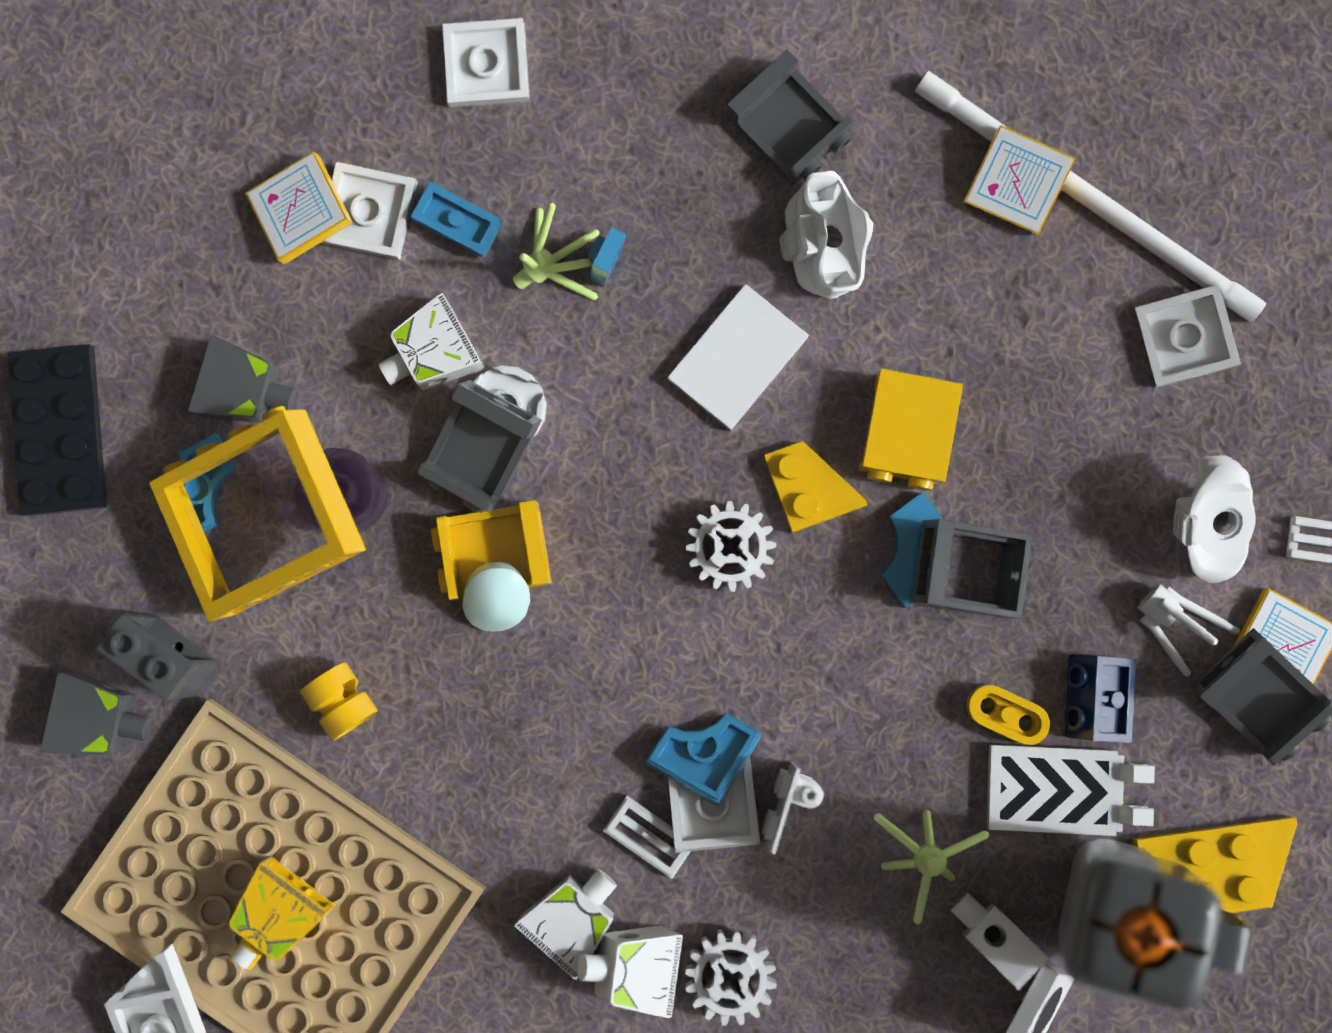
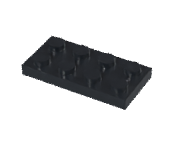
(57, 430)

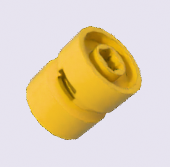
(338, 701)

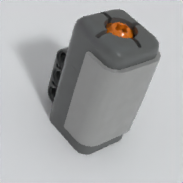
(1145, 927)

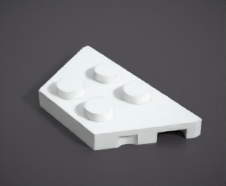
(156, 1000)

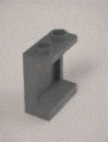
(789, 120)
(479, 447)
(1264, 697)

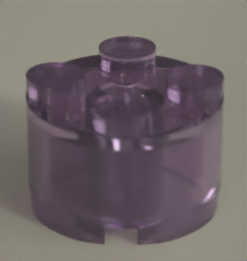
(366, 493)

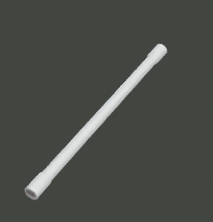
(1234, 295)

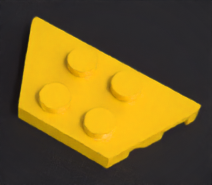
(1234, 860)

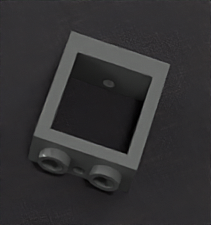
(934, 565)
(147, 651)

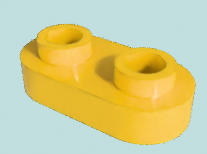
(1007, 713)

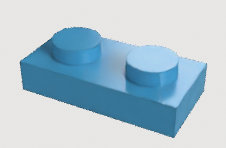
(457, 220)
(604, 255)

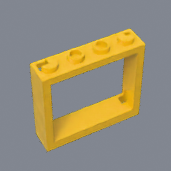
(321, 489)

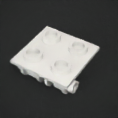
(790, 788)

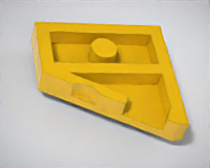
(809, 487)

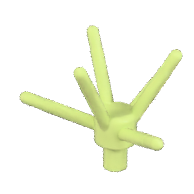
(543, 264)
(927, 857)

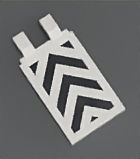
(1062, 790)

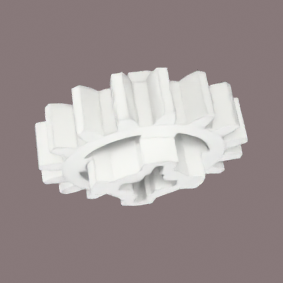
(743, 533)
(714, 988)

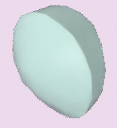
(495, 597)

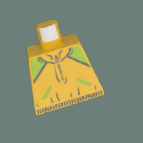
(275, 914)

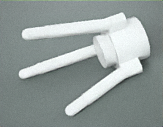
(1165, 607)

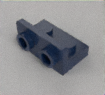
(1100, 698)

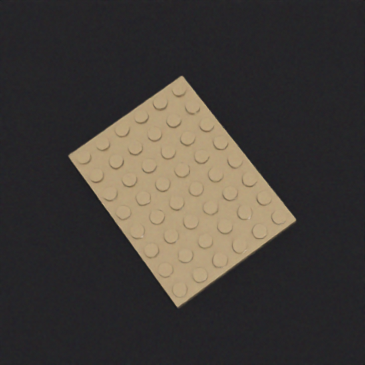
(193, 847)

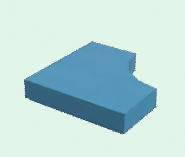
(705, 758)

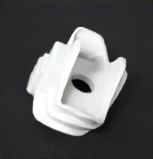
(819, 204)
(1220, 488)

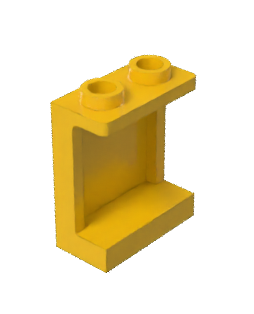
(911, 429)
(502, 535)

